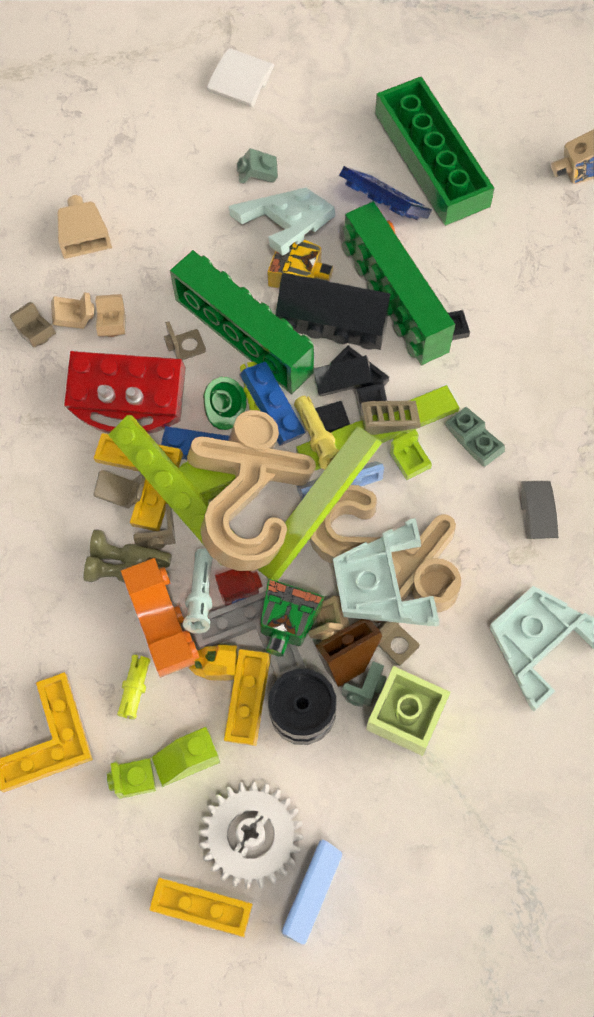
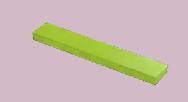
(430, 408)
(322, 499)

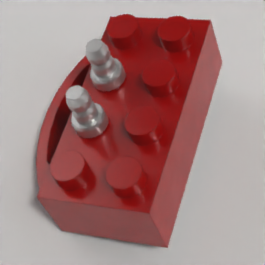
(125, 386)

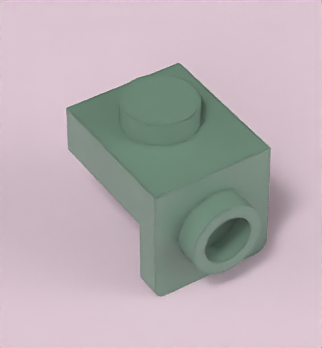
(257, 165)
(374, 683)

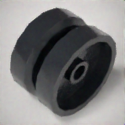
(306, 688)

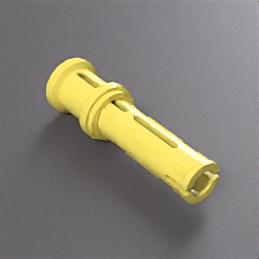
(321, 440)

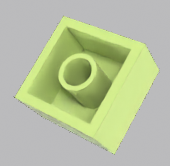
(407, 710)

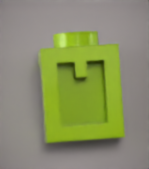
(131, 778)

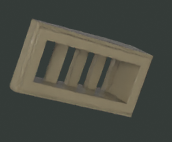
(380, 407)

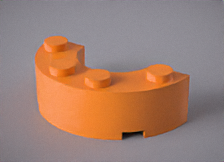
(160, 621)

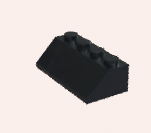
(333, 310)

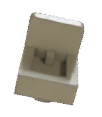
(32, 325)

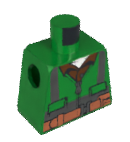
(288, 615)

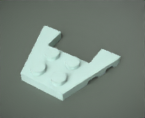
(293, 210)
(370, 584)
(531, 632)

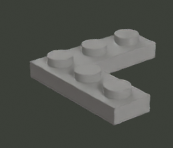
(243, 618)

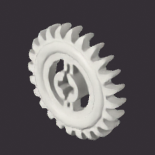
(232, 861)

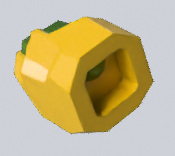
(216, 662)

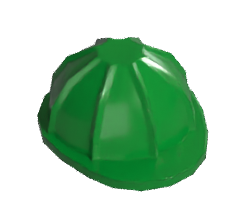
(224, 402)

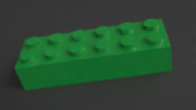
(434, 150)
(390, 269)
(243, 320)

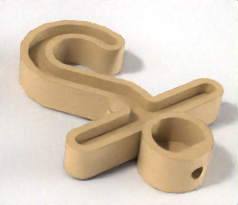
(254, 463)
(415, 568)

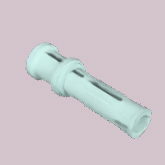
(198, 600)

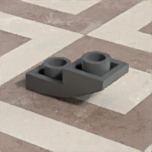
(540, 509)

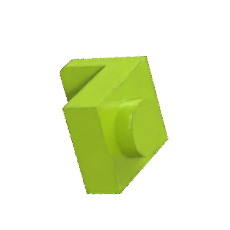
(409, 454)

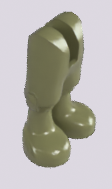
(130, 555)

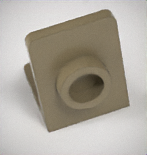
(174, 343)
(118, 489)
(158, 539)
(391, 631)

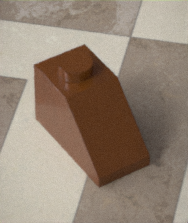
(349, 650)

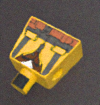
(301, 260)

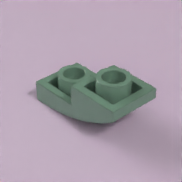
(474, 437)

